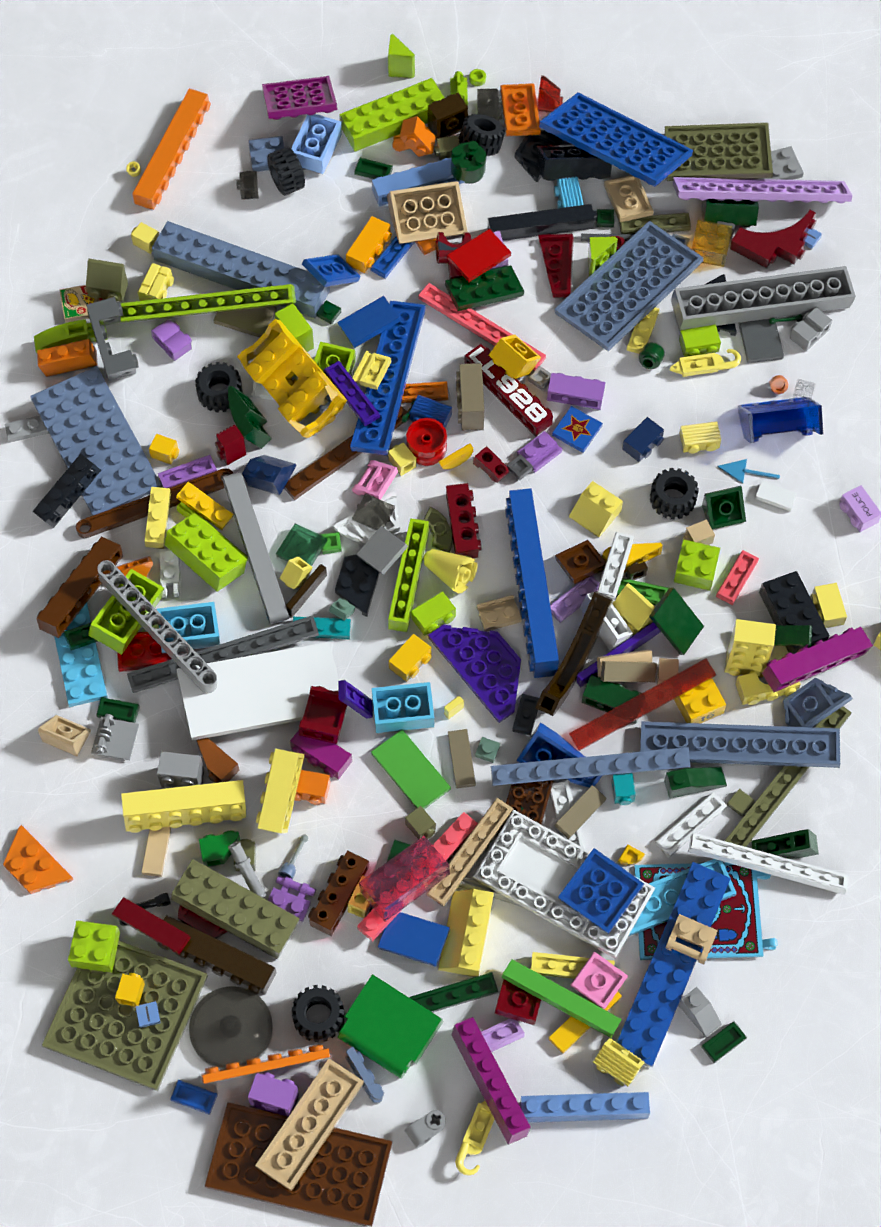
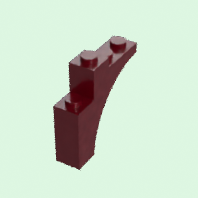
(766, 246)

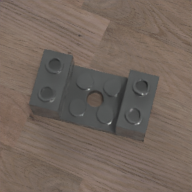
(103, 314)

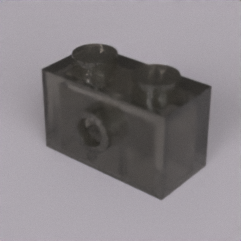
(489, 102)

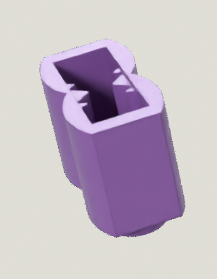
(171, 339)

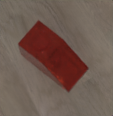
(549, 96)

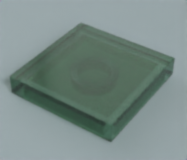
(301, 543)

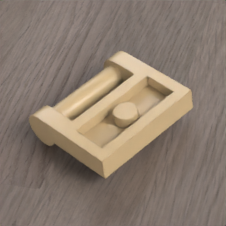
(694, 933)

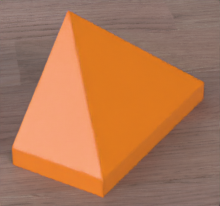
(141, 566)

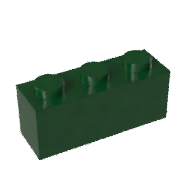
(606, 695)

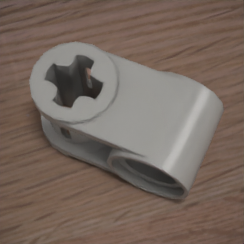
(422, 1129)

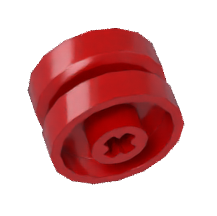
(427, 441)

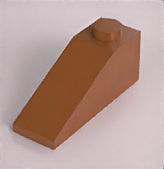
(218, 763)

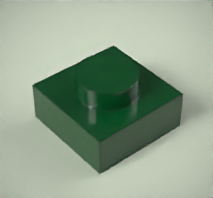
(328, 312)

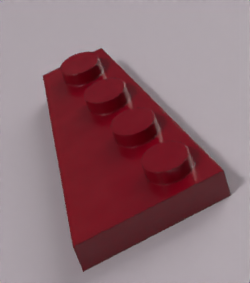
(558, 259)

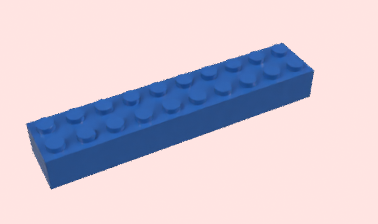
(532, 583)

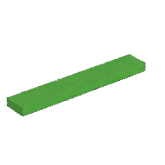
(561, 998)

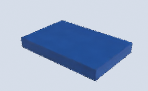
(331, 270)
(369, 321)
(414, 938)

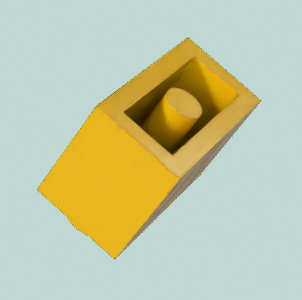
(410, 658)

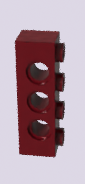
(456, 495)

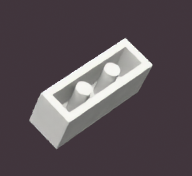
(614, 629)

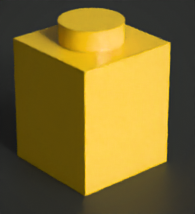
(164, 449)
(130, 989)

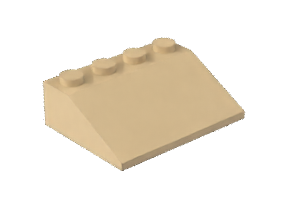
(427, 210)

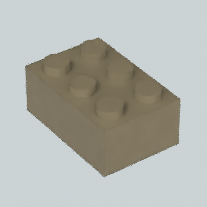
(470, 396)

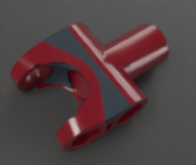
(444, 247)

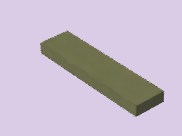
(666, 222)

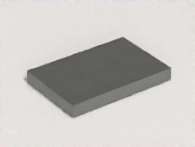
(761, 341)

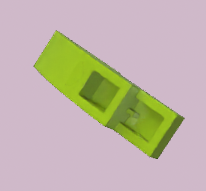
(64, 334)

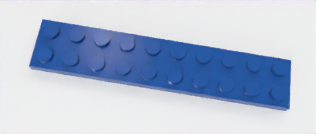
(399, 344)
(669, 969)

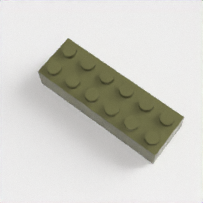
(234, 908)

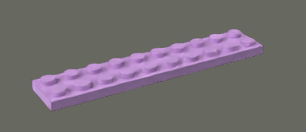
(762, 189)

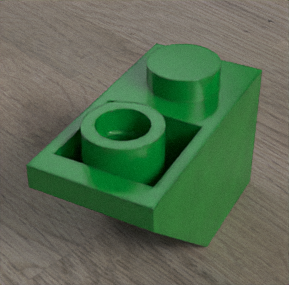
(215, 848)

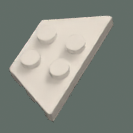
(362, 533)

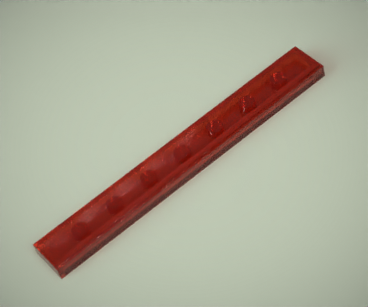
(642, 704)

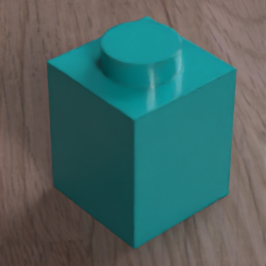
(623, 788)

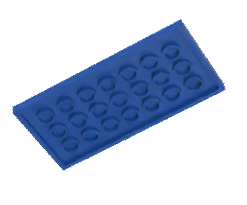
(616, 139)

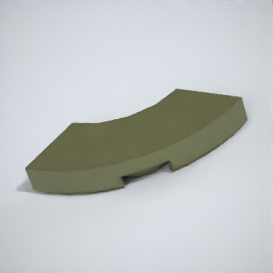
(440, 530)

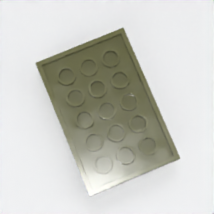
(724, 150)

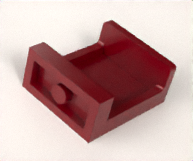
(323, 715)

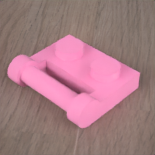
(379, 481)

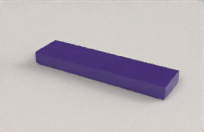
(351, 391)

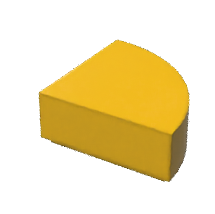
(630, 856)

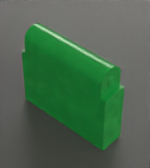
(389, 1027)

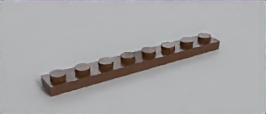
(327, 465)

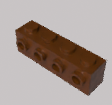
(337, 895)

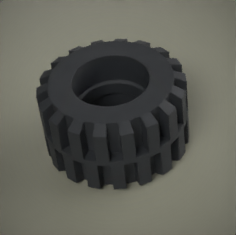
(484, 131)
(286, 170)
(215, 375)
(674, 506)
(318, 1030)

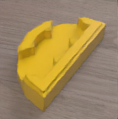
(457, 458)

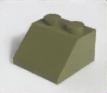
(106, 280)

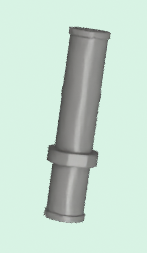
(243, 863)

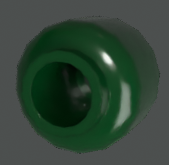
(651, 355)

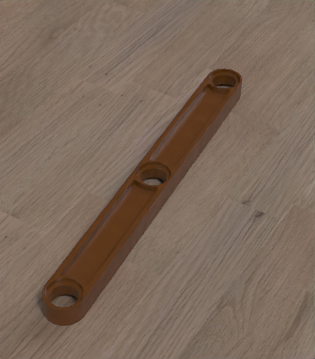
(139, 508)

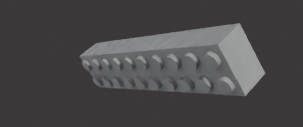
(762, 298)

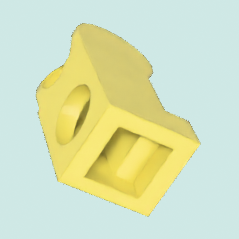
(358, 903)

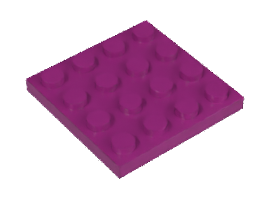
(299, 97)

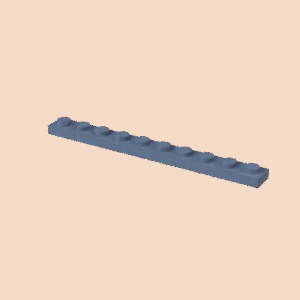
(590, 766)

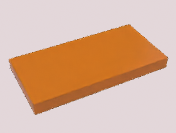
(520, 109)

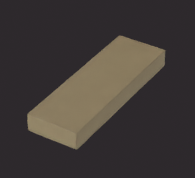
(628, 671)
(461, 758)
(580, 812)

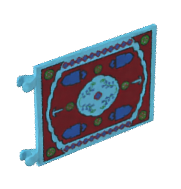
(736, 918)

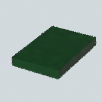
(676, 621)

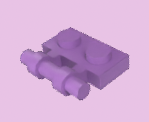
(295, 905)

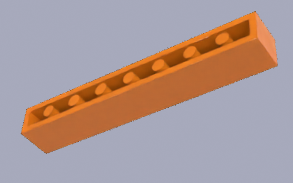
(171, 149)

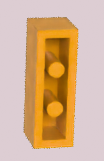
(368, 244)

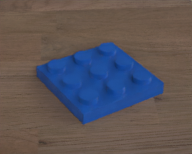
(601, 891)

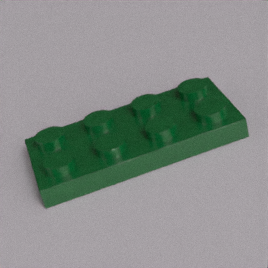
(487, 288)

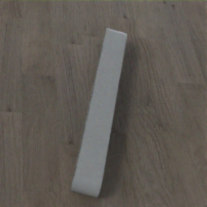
(255, 548)
(161, 634)

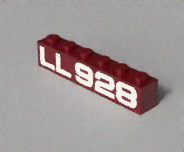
(511, 392)

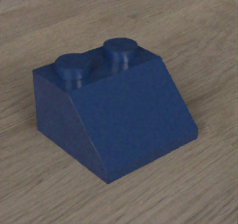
(268, 473)

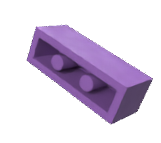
(576, 391)

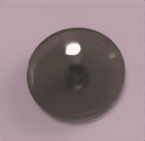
(230, 1027)

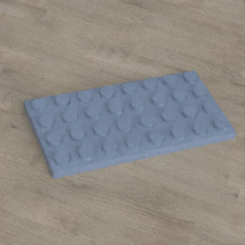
(628, 285)
(88, 421)

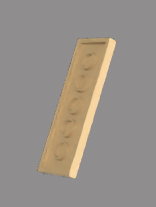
(309, 1124)

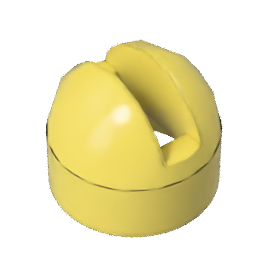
(129, 169)

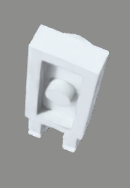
(169, 571)

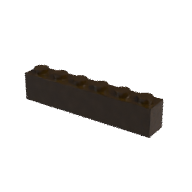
(224, 959)

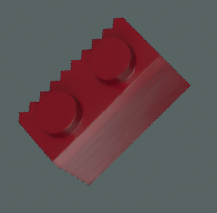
(230, 445)

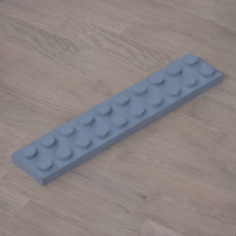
(746, 743)

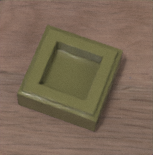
(740, 802)

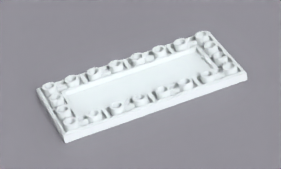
(257, 690)
(533, 869)

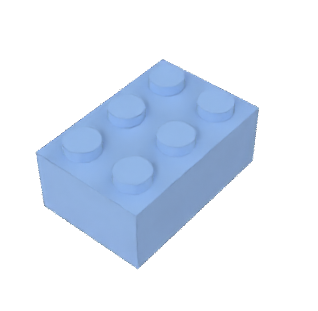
(317, 142)

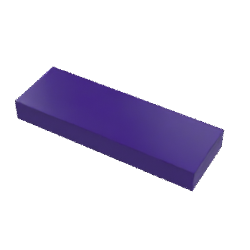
(355, 699)

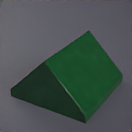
(724, 507)

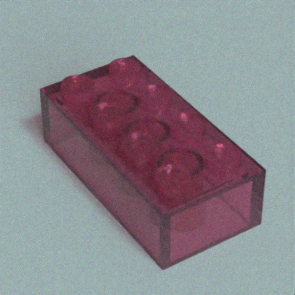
(404, 878)

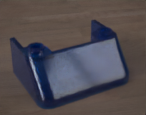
(780, 416)

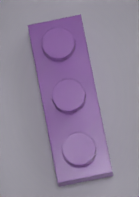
(187, 472)

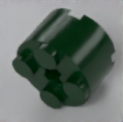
(468, 162)

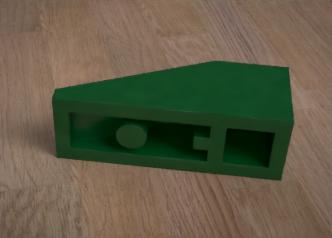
(693, 781)
(789, 845)

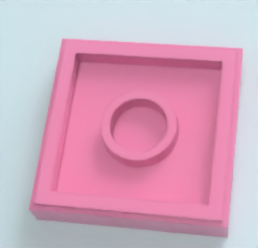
(599, 980)

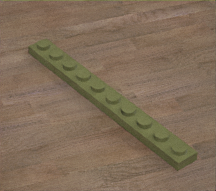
(778, 790)

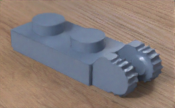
(372, 1089)

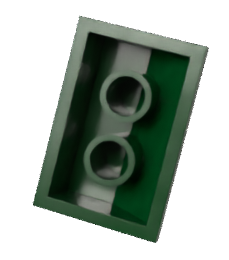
(730, 211)

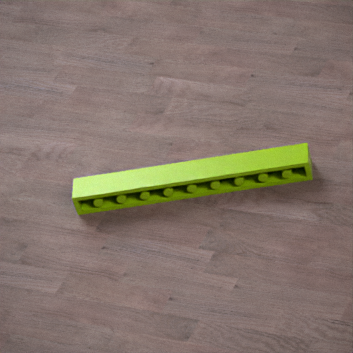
(208, 303)

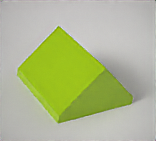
(400, 59)
(600, 251)

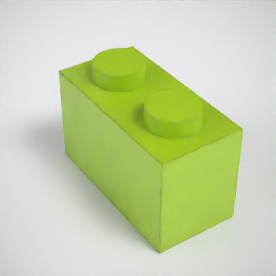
(699, 340)
(433, 613)

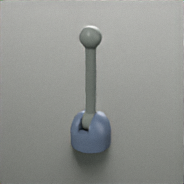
(289, 869)

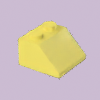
(596, 509)
(633, 608)

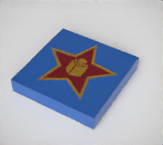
(577, 429)

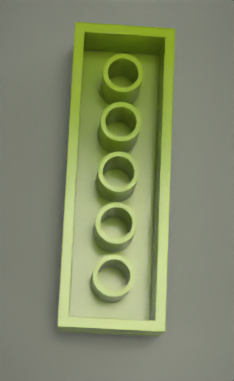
(385, 115)

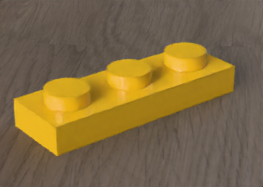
(204, 506)

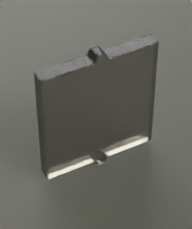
(373, 512)

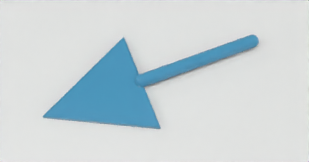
(738, 470)

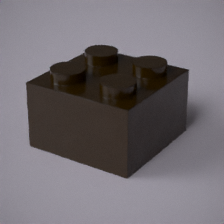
(447, 116)

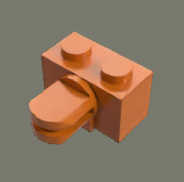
(414, 136)

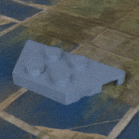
(813, 703)

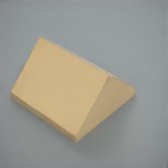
(64, 734)

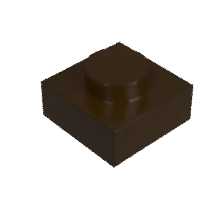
(636, 571)

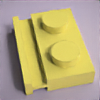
(371, 370)

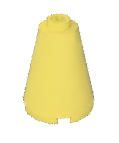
(451, 568)

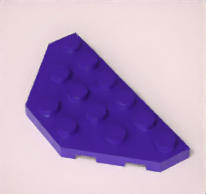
(484, 664)

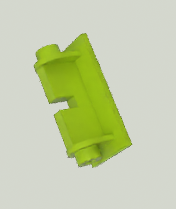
(459, 84)

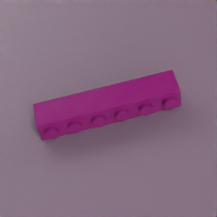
(816, 659)
(490, 1081)

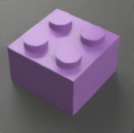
(273, 1094)

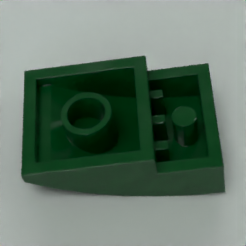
(248, 418)

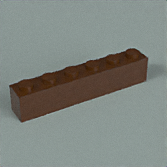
(78, 588)

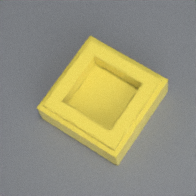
(453, 707)

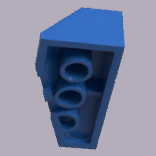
(549, 745)

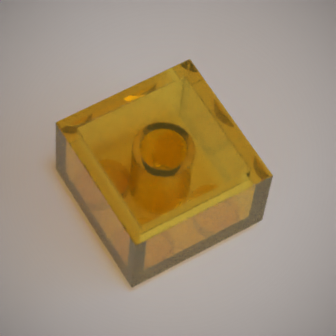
(712, 242)

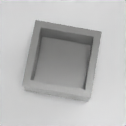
(179, 770)

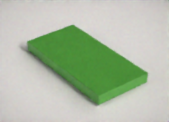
(411, 770)

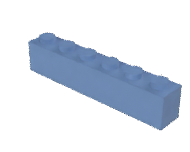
(425, 175)
(586, 1107)

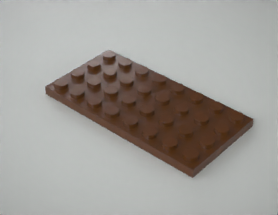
(337, 1184)

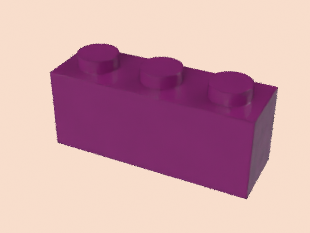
(319, 753)

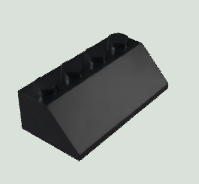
(570, 161)

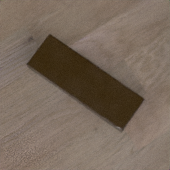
(306, 590)

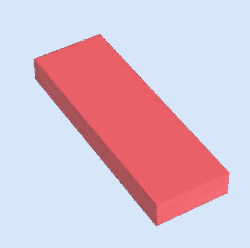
(737, 577)

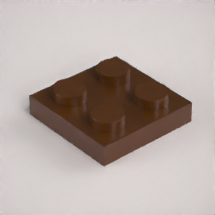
(580, 561)

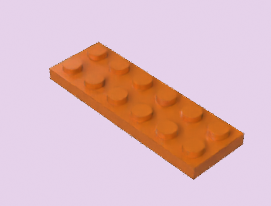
(255, 1065)

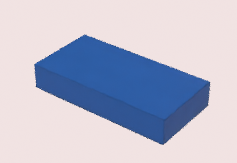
(194, 1097)

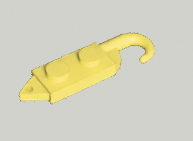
(704, 364)
(475, 1137)

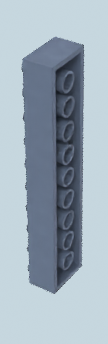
(235, 266)

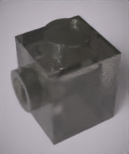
(248, 185)

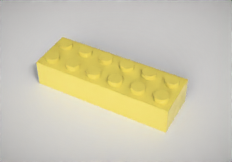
(184, 806)

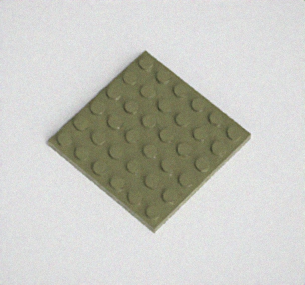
(108, 1034)

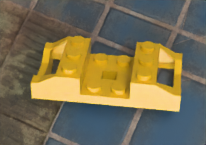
(276, 362)

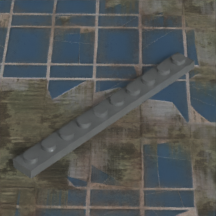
(237, 648)

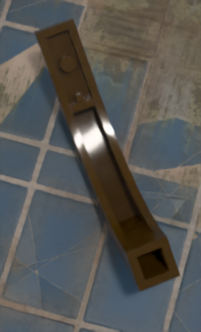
(577, 655)

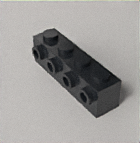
(66, 490)

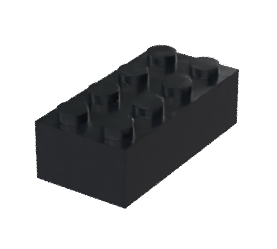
(791, 605)

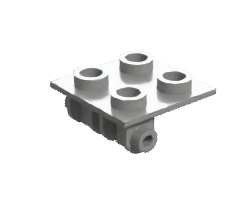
(115, 738)

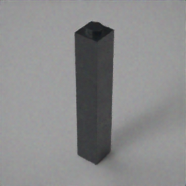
(543, 222)

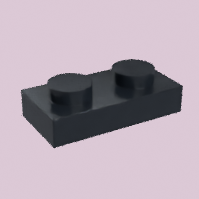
(525, 715)

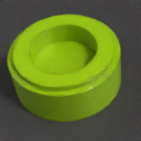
(477, 77)

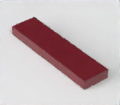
(151, 925)

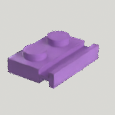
(540, 451)

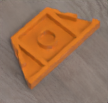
(33, 864)

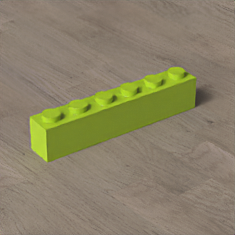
(408, 575)

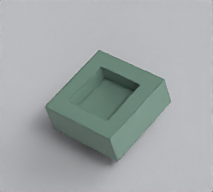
(342, 609)
(487, 749)

